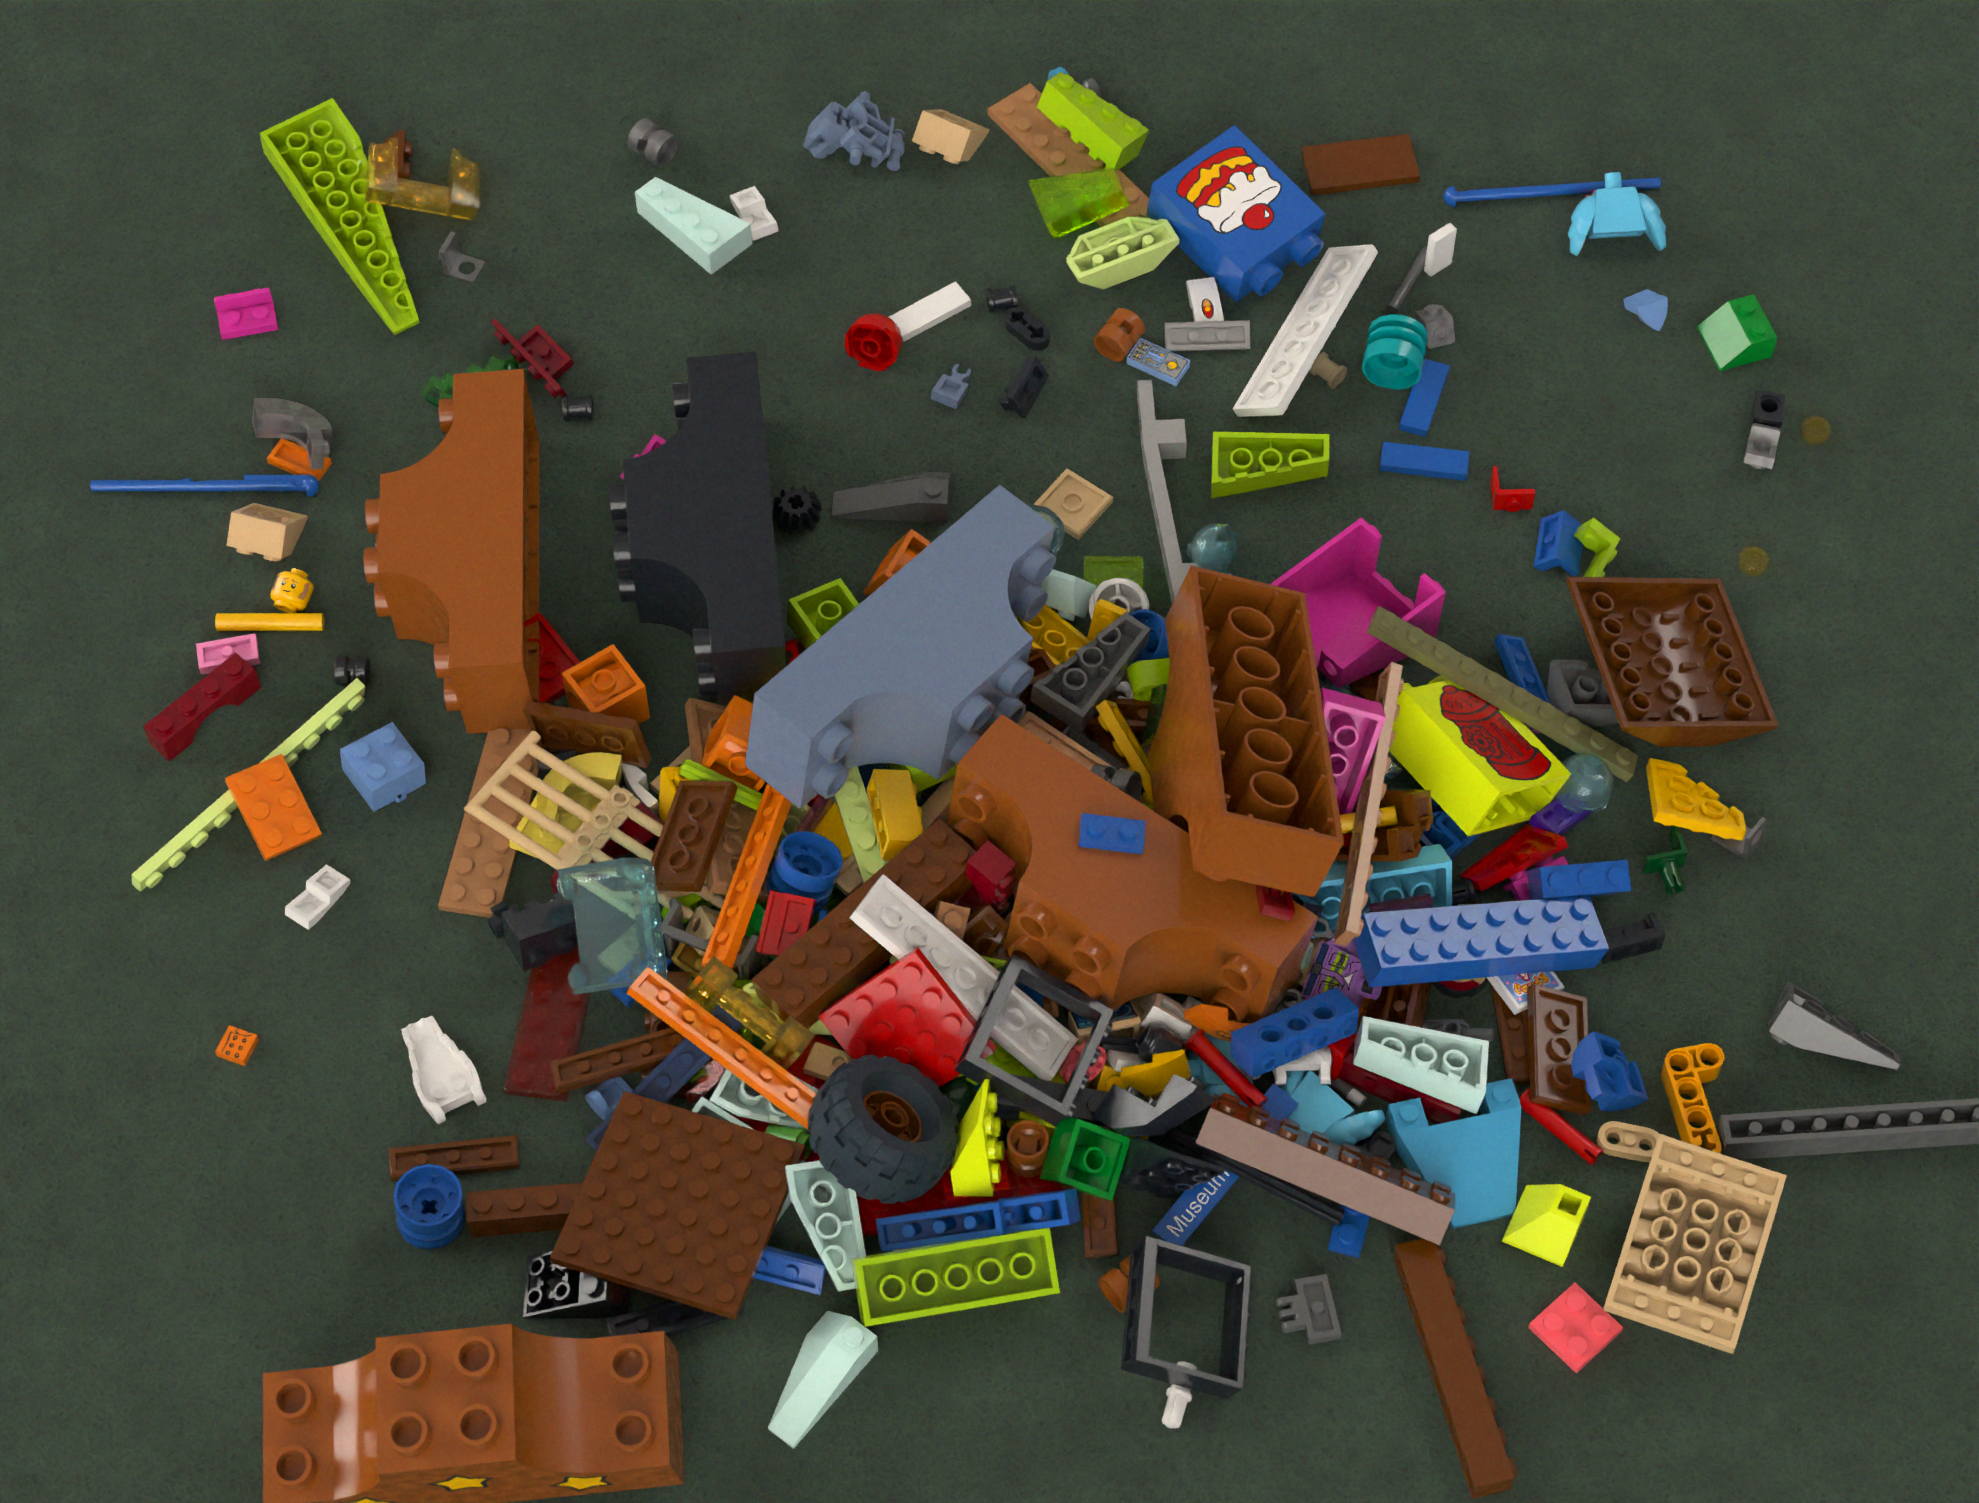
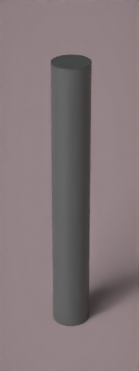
(1408, 282)

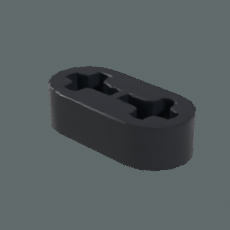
(1029, 326)

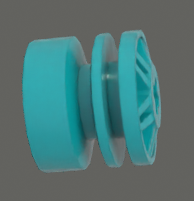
(1395, 352)

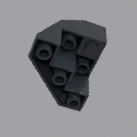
(1131, 1116)

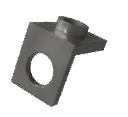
(452, 259)
(1750, 841)

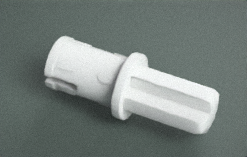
(1176, 1402)

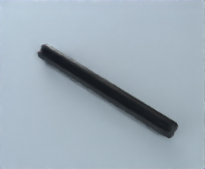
(1259, 1178)

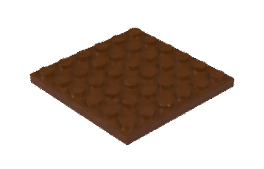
(678, 1205)

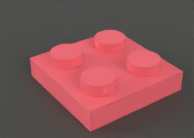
(1575, 1327)

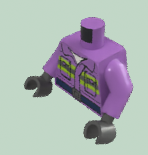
(1335, 967)

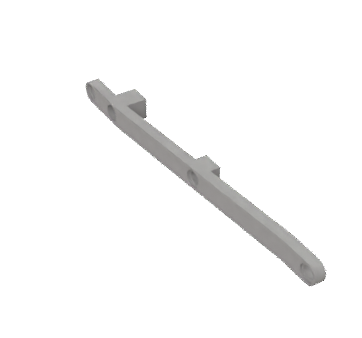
(1162, 441)

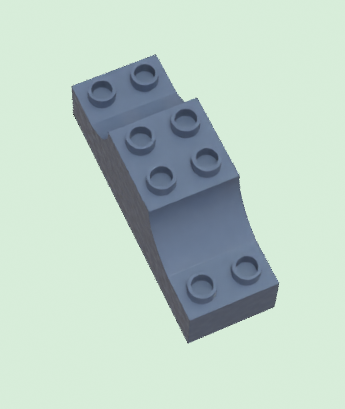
(915, 663)

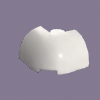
(1170, 1013)

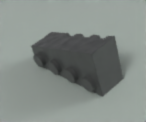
(1091, 673)

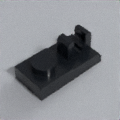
(1025, 388)

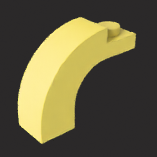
(600, 767)

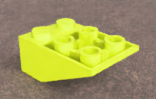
(978, 1150)

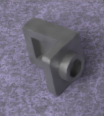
(1438, 325)
(1762, 446)

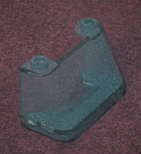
(614, 923)

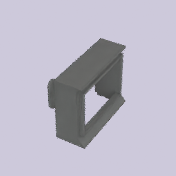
(748, 963)

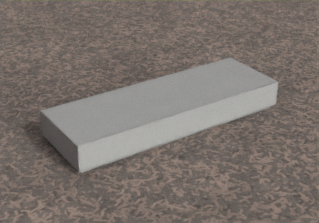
(1207, 335)

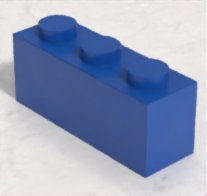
(1579, 880)

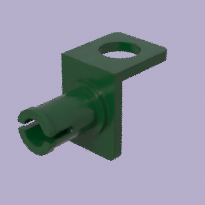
(1668, 863)

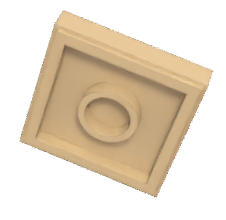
(1075, 502)

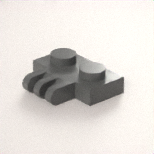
(1311, 1310)

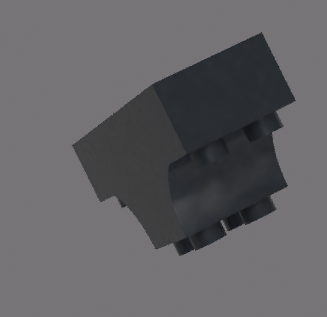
(701, 531)

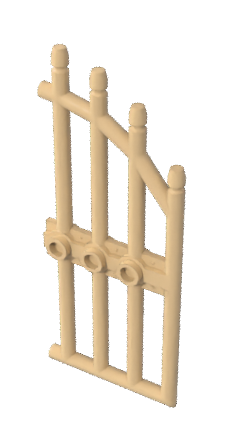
(593, 833)

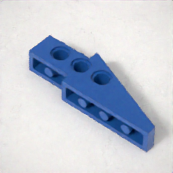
(979, 1220)

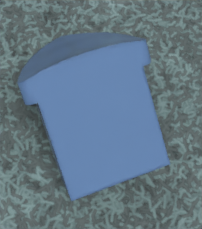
(1649, 307)
(607, 1096)

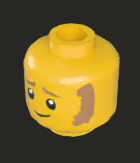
(292, 591)

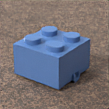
(383, 766)

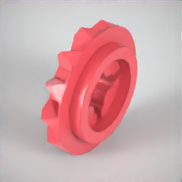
(1071, 1060)

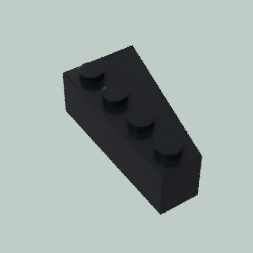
(540, 931)

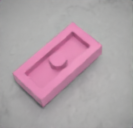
(215, 652)

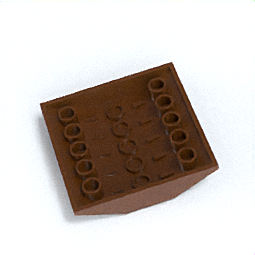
(1673, 659)

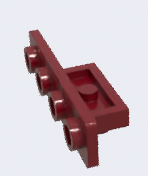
(542, 354)

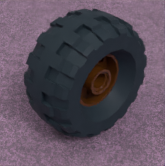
(883, 1129)

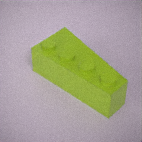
(1092, 121)
(1265, 460)

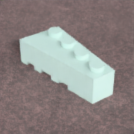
(694, 225)
(1425, 1060)

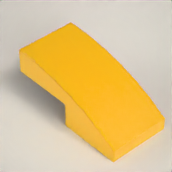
(1154, 1076)

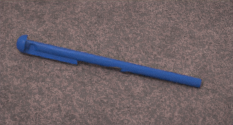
(1451, 196)
(251, 483)

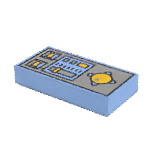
(1158, 362)

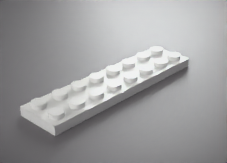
(1305, 331)
(1022, 1025)

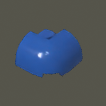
(1446, 832)
(1608, 1073)

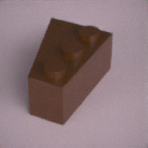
(1399, 1004)

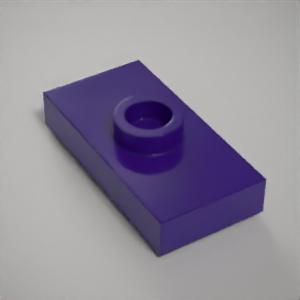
(1557, 818)

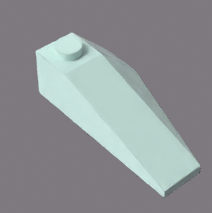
(746, 1102)
(829, 1217)

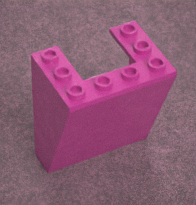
(1342, 597)

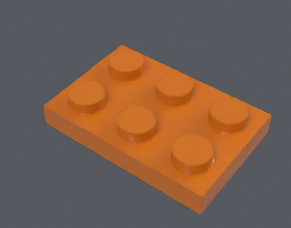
(273, 807)

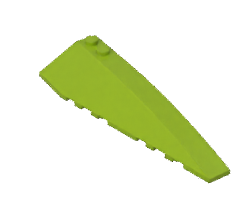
(326, 174)

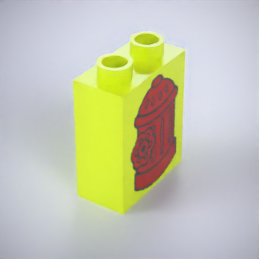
(1473, 757)

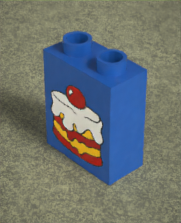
(1238, 215)

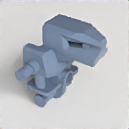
(858, 131)

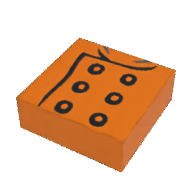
(237, 1045)

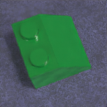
(1738, 333)
(1085, 1158)

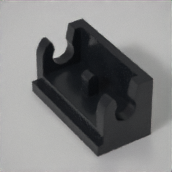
(1633, 939)

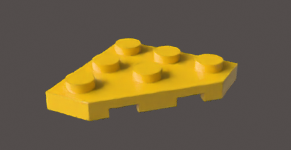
(1690, 805)

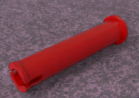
(1225, 1070)
(1561, 1129)

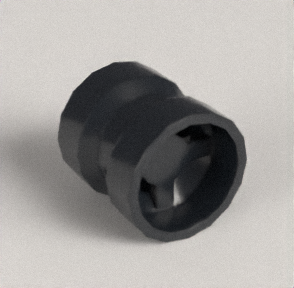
(349, 669)

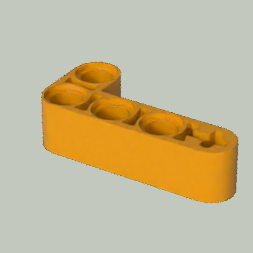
(1689, 1083)

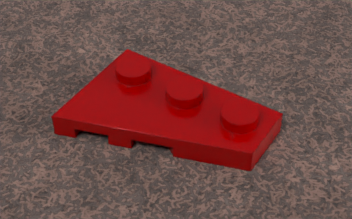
(554, 660)
(1513, 856)

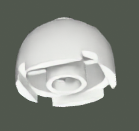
(1122, 593)

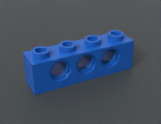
(1294, 1032)

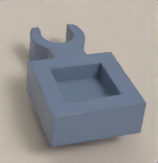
(951, 389)

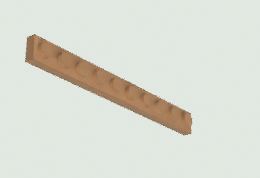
(1368, 813)

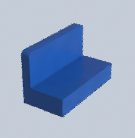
(1558, 544)

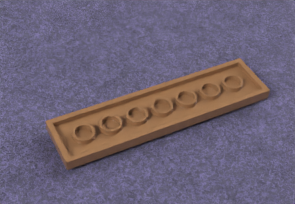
(1055, 149)
(700, 720)
(482, 856)

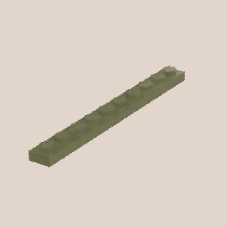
(1500, 692)

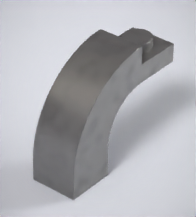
(296, 423)

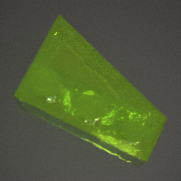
(1077, 199)

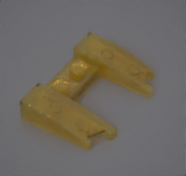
(384, 187)
(714, 986)

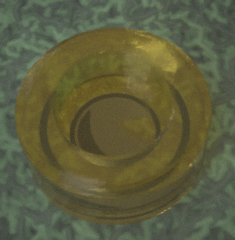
(1815, 430)
(1753, 561)

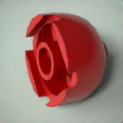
(874, 337)

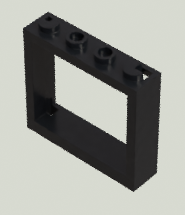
(1011, 1087)
(1139, 1315)

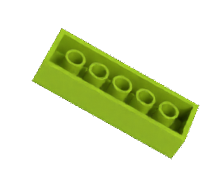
(954, 1276)

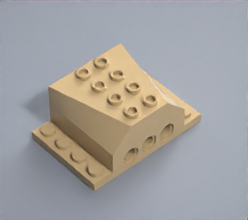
(1695, 1243)

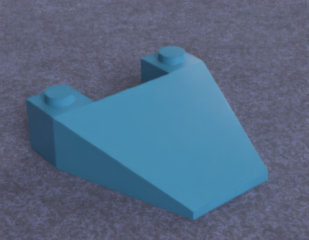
(1468, 1154)

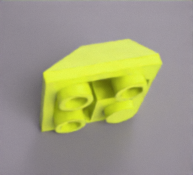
(1547, 1221)

